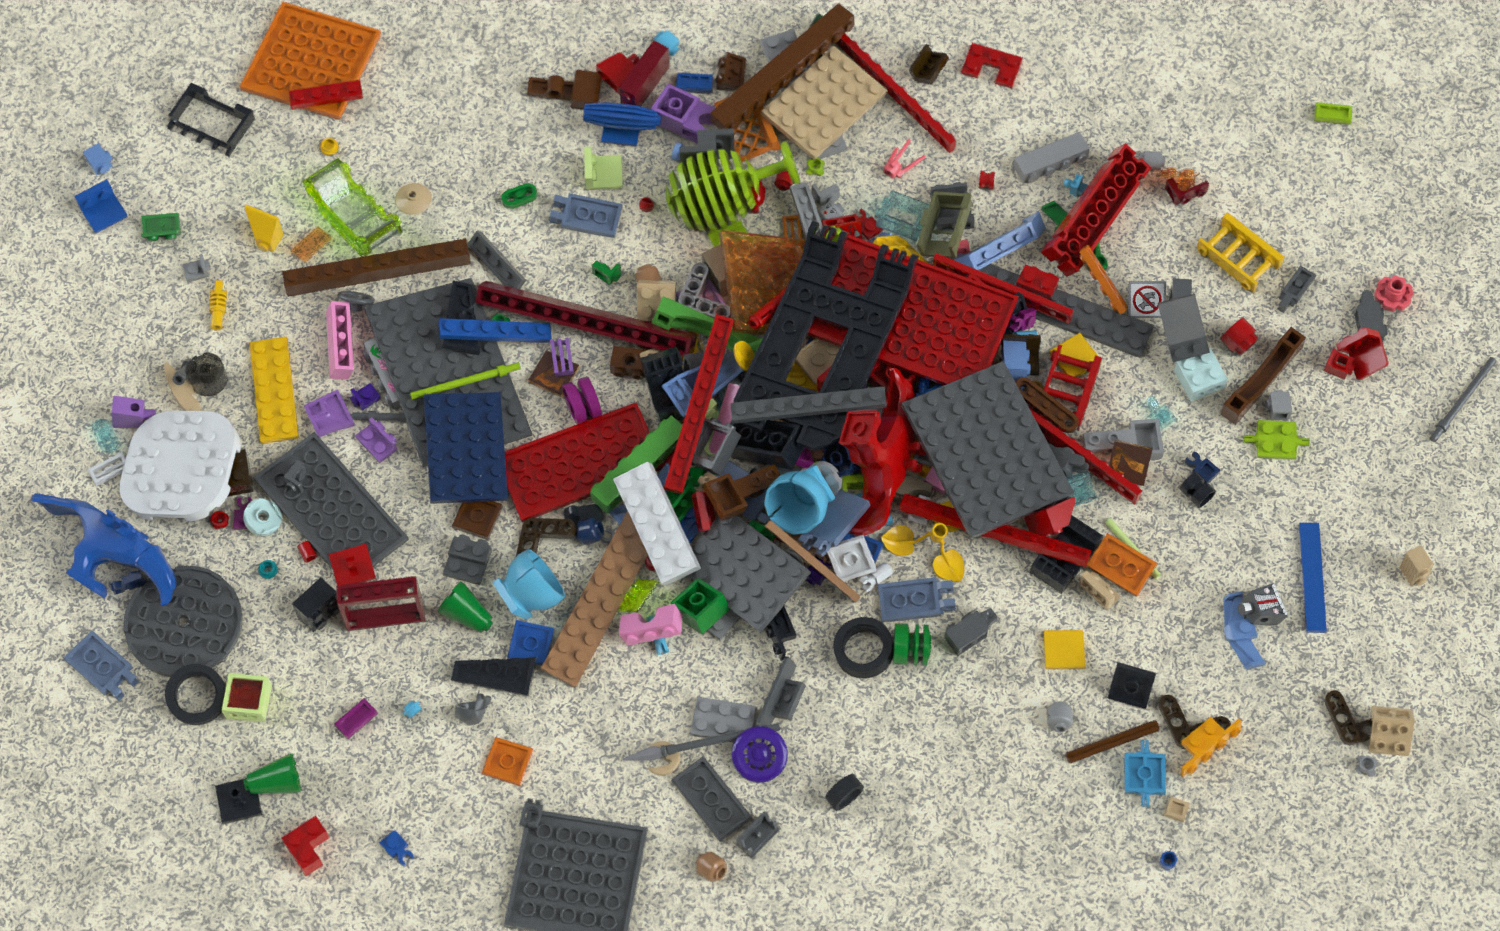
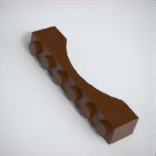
(1279, 358)

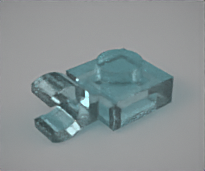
(1162, 413)

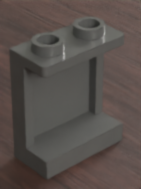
(948, 217)

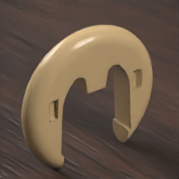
(674, 758)

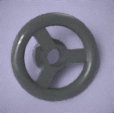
(356, 299)

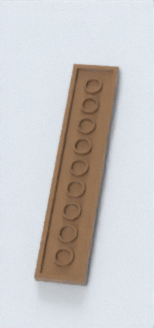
(597, 605)

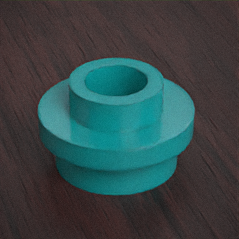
(265, 564)

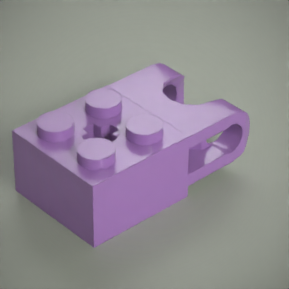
(682, 112)

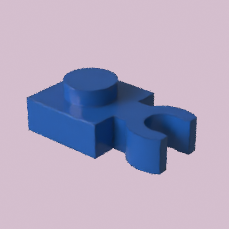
(396, 845)

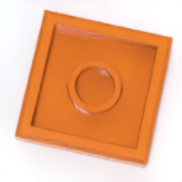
(507, 761)

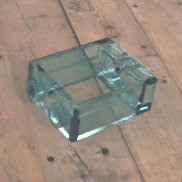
(905, 204)

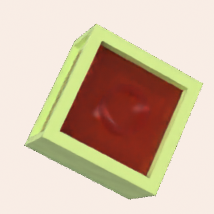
(246, 697)

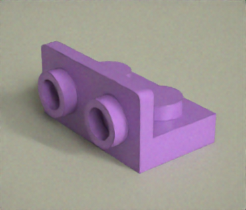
(377, 441)

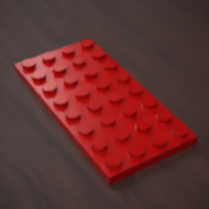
(571, 461)

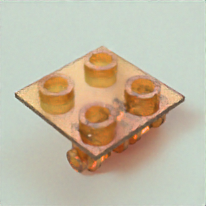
(1185, 178)

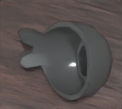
(473, 712)

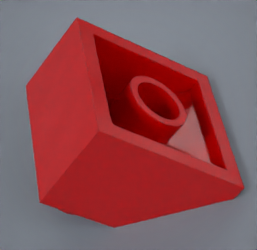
(1051, 519)

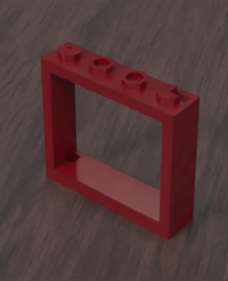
(379, 592)

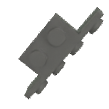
(783, 695)

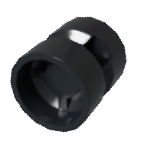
(1197, 489)

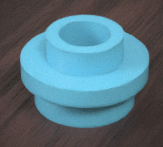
(412, 709)

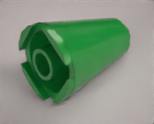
(466, 609)
(275, 777)

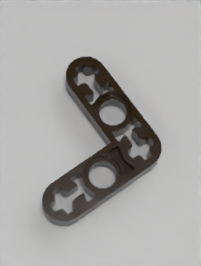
(535, 534)
(1355, 728)
(1184, 729)

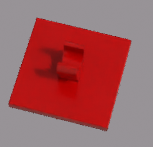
(352, 565)

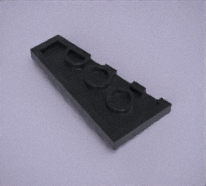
(461, 307)
(503, 675)

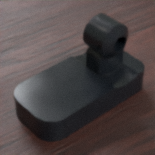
(580, 513)

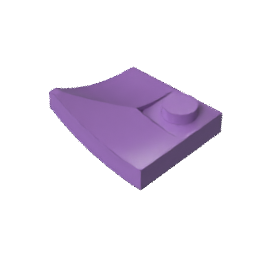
(329, 414)

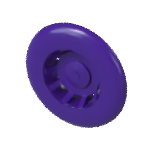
(759, 754)

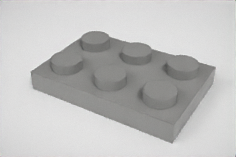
(720, 717)

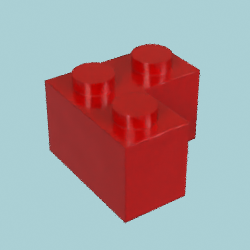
(302, 842)

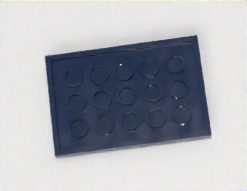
(465, 447)

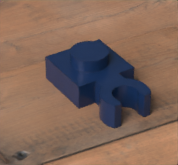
(1204, 468)
(131, 581)

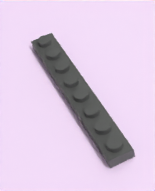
(808, 405)

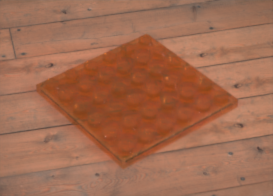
(756, 272)

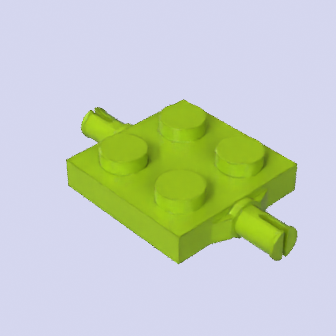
(1276, 439)

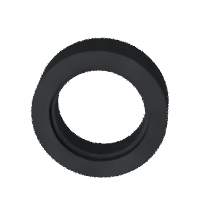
(855, 626)
(176, 680)

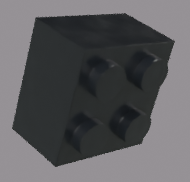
(317, 605)

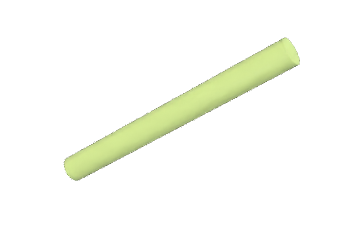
(1122, 537)

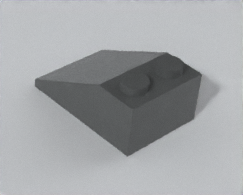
(1183, 327)

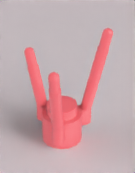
(893, 166)

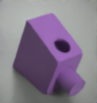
(129, 412)

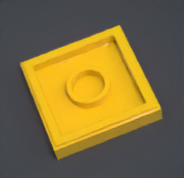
(1077, 348)
(1064, 649)

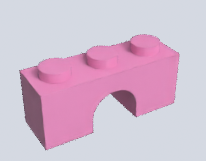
(664, 624)

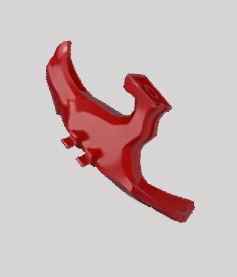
(882, 451)

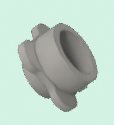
(1371, 762)

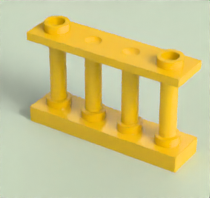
(1243, 236)

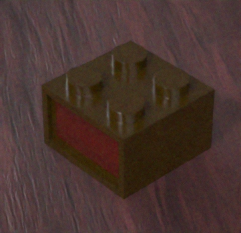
(240, 476)

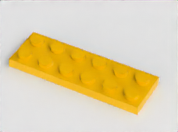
(274, 390)

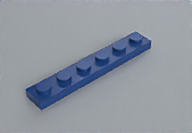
(494, 330)

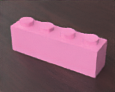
(339, 340)

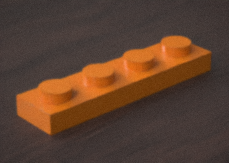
(1107, 286)

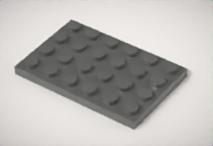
(747, 570)

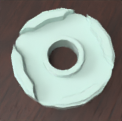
(260, 527)

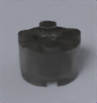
(207, 374)

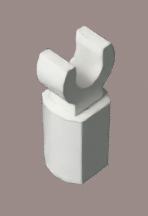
(882, 572)

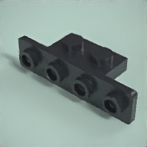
(780, 631)

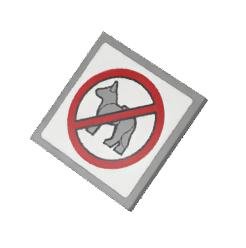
(1144, 298)

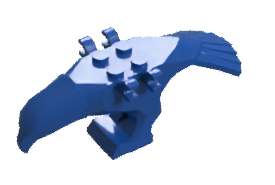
(112, 541)

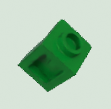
(606, 274)

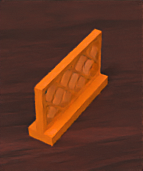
(765, 128)

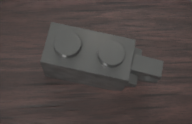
(970, 630)

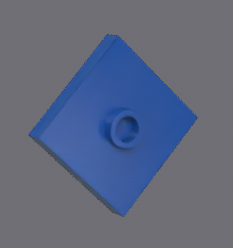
(530, 641)

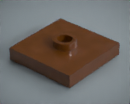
(477, 518)

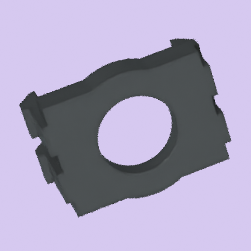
(529, 805)

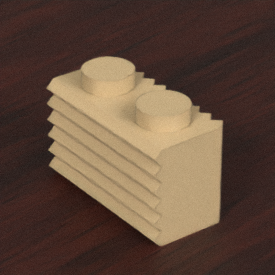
(1416, 566)

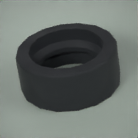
(844, 792)

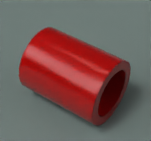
(307, 551)

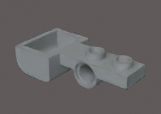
(1140, 432)

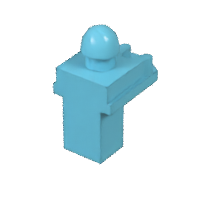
(1076, 186)

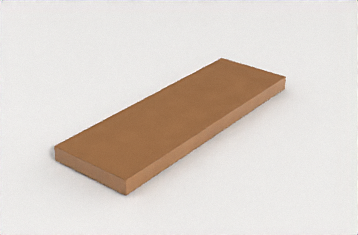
(812, 561)

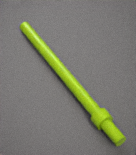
(500, 371)

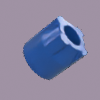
(1168, 855)

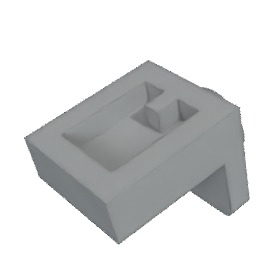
(197, 269)

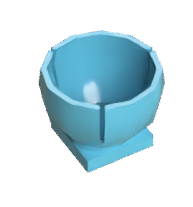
(801, 499)
(529, 585)

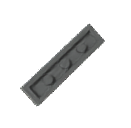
(495, 261)

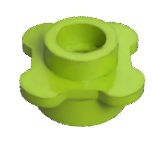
(818, 163)

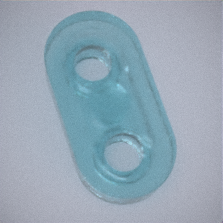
(104, 435)

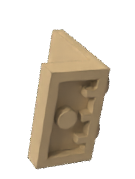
(1391, 730)

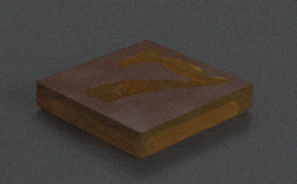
(544, 374)
(1131, 461)

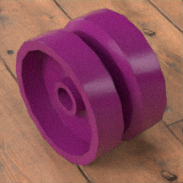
(581, 400)

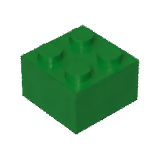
(701, 605)

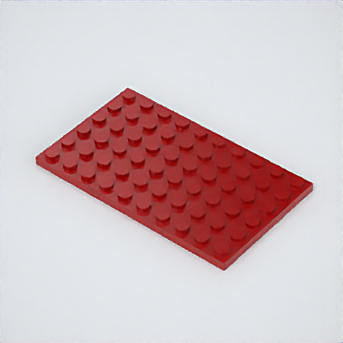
(945, 324)

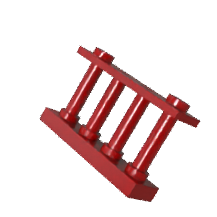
(1086, 383)

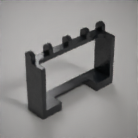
(201, 94)

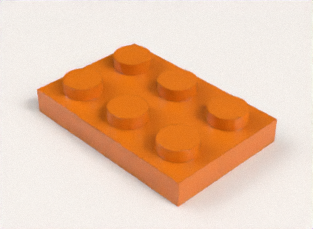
(1122, 564)

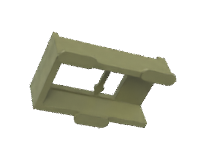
(940, 201)

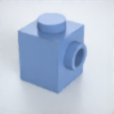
(98, 159)

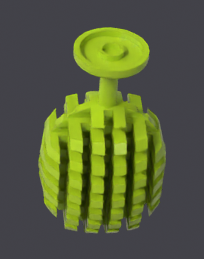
(720, 186)

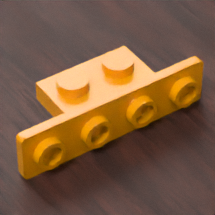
(1206, 740)

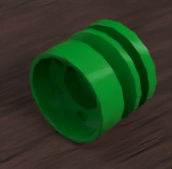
(911, 644)

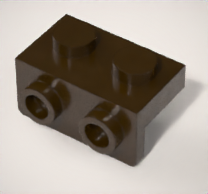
(928, 65)

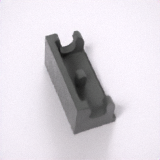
(757, 835)

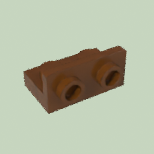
(731, 71)

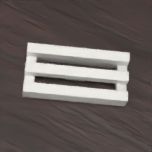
(105, 463)

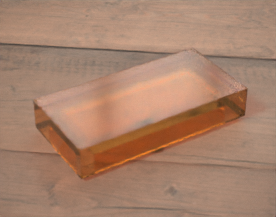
(311, 244)

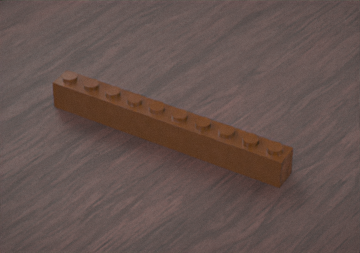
(783, 68)
(376, 267)

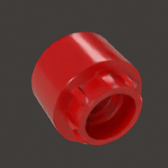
(1240, 336)

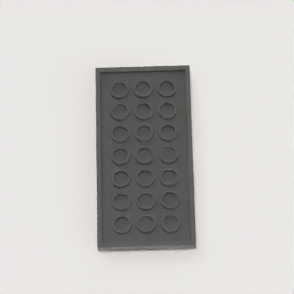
(333, 507)

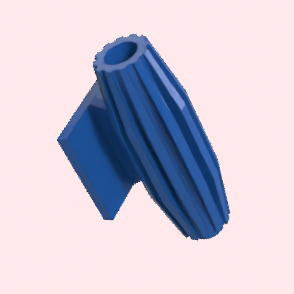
(621, 121)

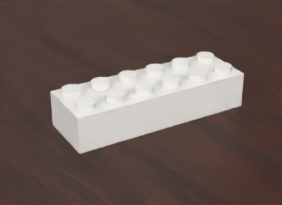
(657, 523)

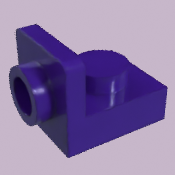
(365, 396)
(815, 577)

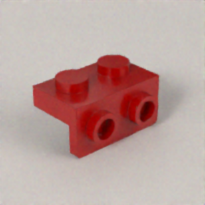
(1038, 281)

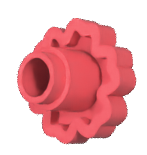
(1394, 293)

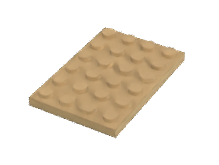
(823, 102)

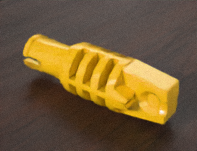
(217, 305)

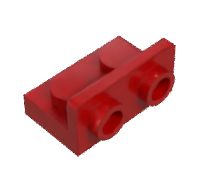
(703, 511)

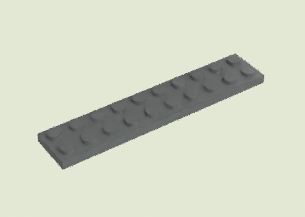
(1090, 319)

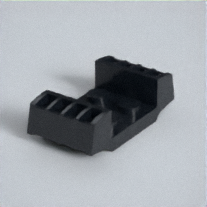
(658, 370)
(1059, 572)

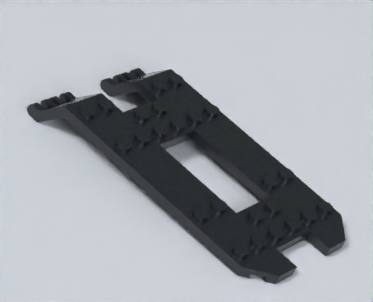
(811, 298)

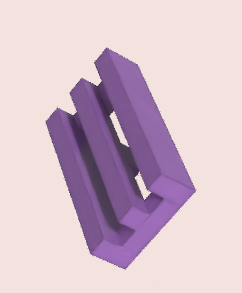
(559, 343)

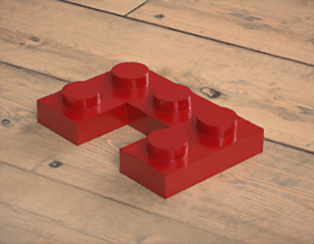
(981, 55)

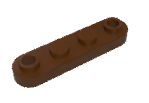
(1047, 405)

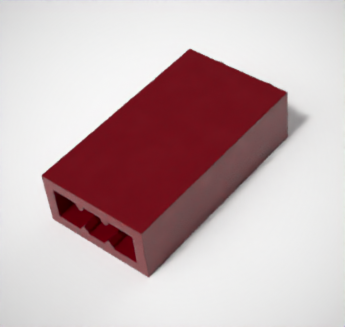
(645, 75)

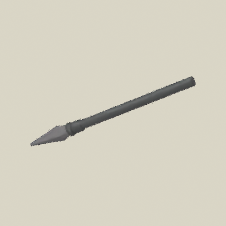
(654, 752)

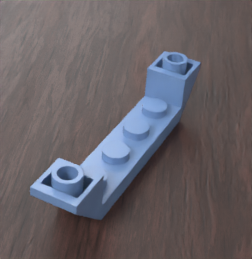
(1001, 246)

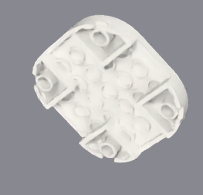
(179, 465)

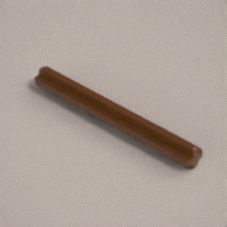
(1112, 741)

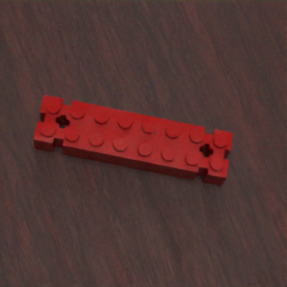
(1096, 209)

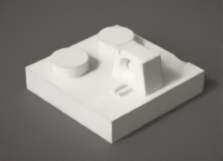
(852, 558)

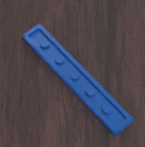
(1312, 578)

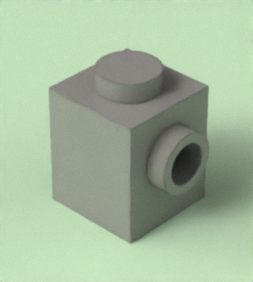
(1279, 405)

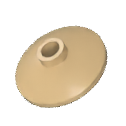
(415, 204)

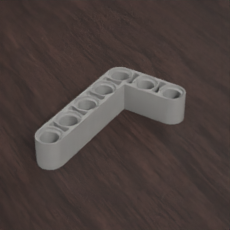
(694, 297)

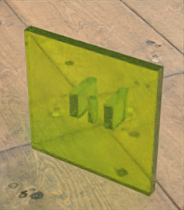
(638, 595)

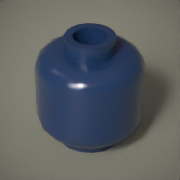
(589, 531)

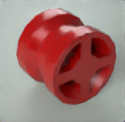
(986, 180)

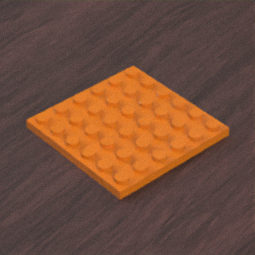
(307, 52)

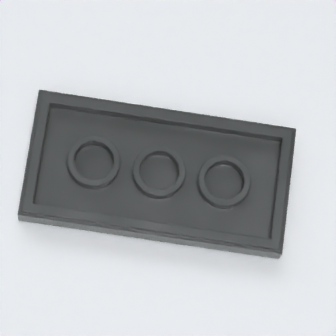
(711, 799)

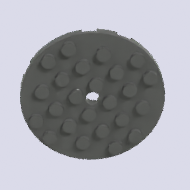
(206, 639)

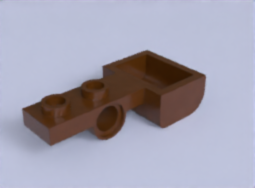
(583, 90)
(730, 495)

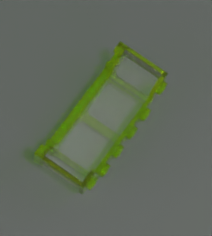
(350, 208)

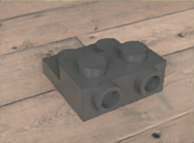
(467, 559)

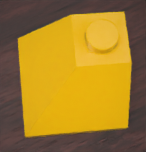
(265, 228)

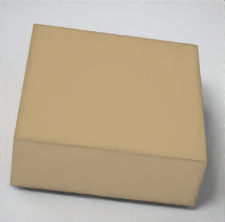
(1176, 809)

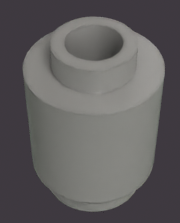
(1153, 159)

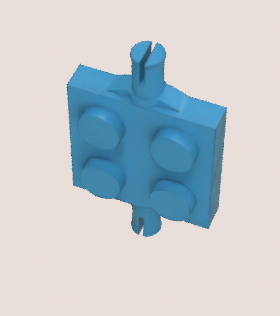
(1144, 773)

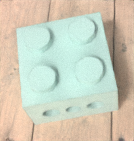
(1200, 375)

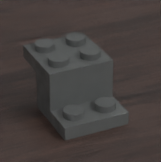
(709, 140)

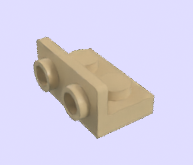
(1099, 589)

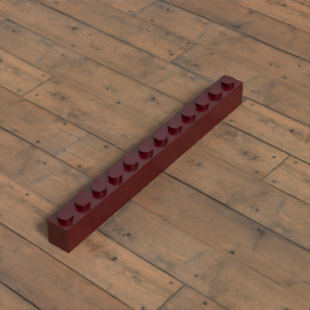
(584, 318)

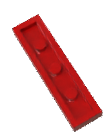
(325, 94)

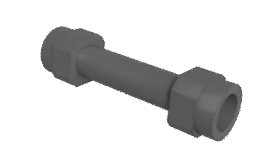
(180, 375)

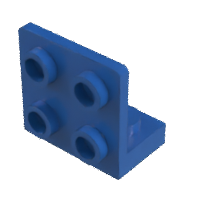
(100, 206)

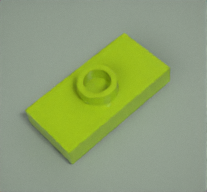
(1333, 113)

